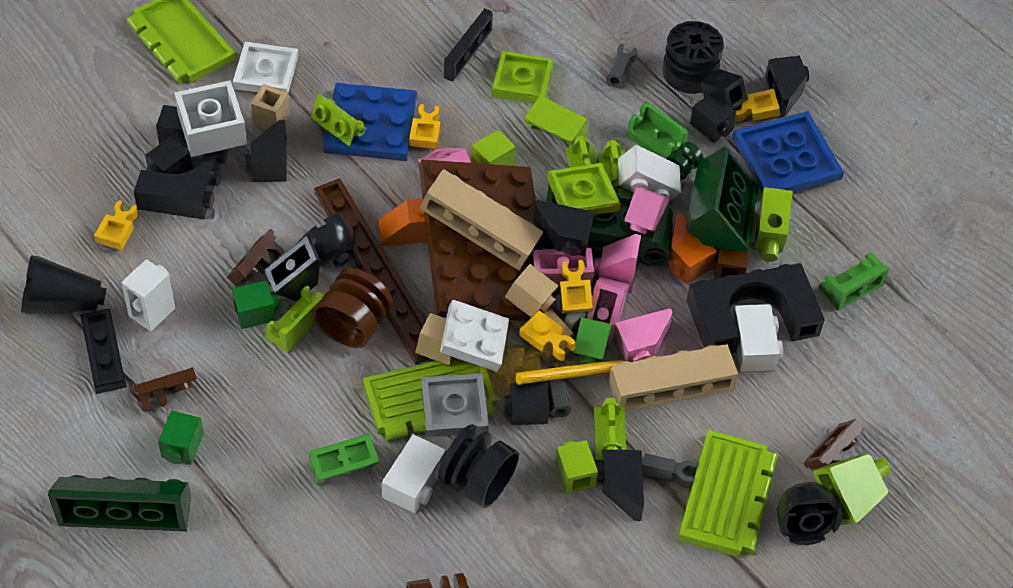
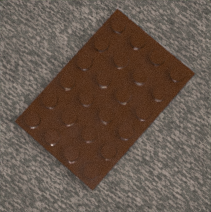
(462, 267)

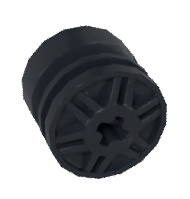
(691, 55)
(478, 465)

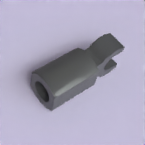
(621, 67)
(558, 397)
(668, 469)

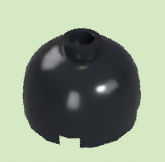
(333, 241)
(808, 513)

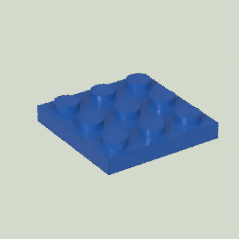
(385, 115)
(788, 154)

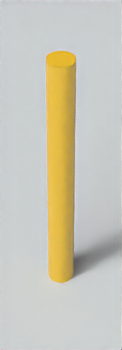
(565, 372)

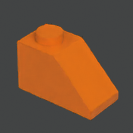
(403, 224)
(687, 254)

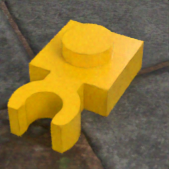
(759, 106)
(425, 129)
(116, 229)
(574, 292)
(545, 333)

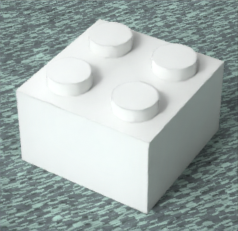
(211, 118)

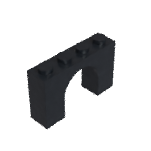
(183, 193)
(782, 287)

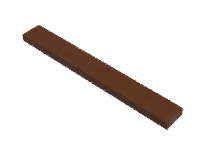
(371, 258)

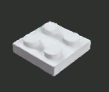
(265, 65)
(474, 335)

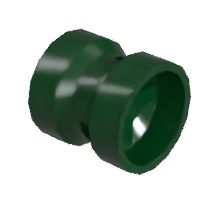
(687, 158)

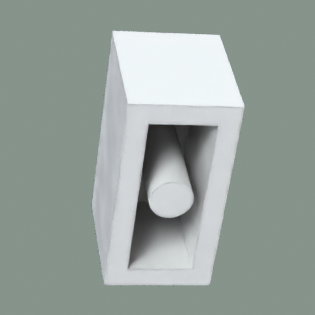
(648, 171)
(148, 294)
(758, 340)
(413, 474)

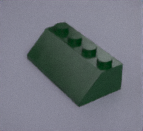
(722, 203)
(121, 503)

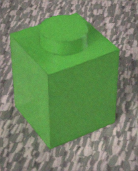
(592, 340)

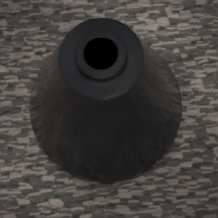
(59, 289)

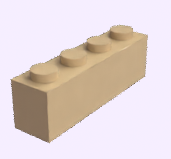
(481, 219)
(673, 377)

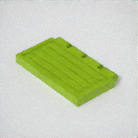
(181, 39)
(398, 398)
(728, 495)

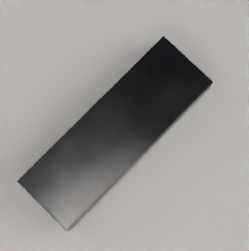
(468, 45)
(103, 351)

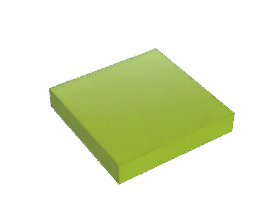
(522, 77)
(584, 188)

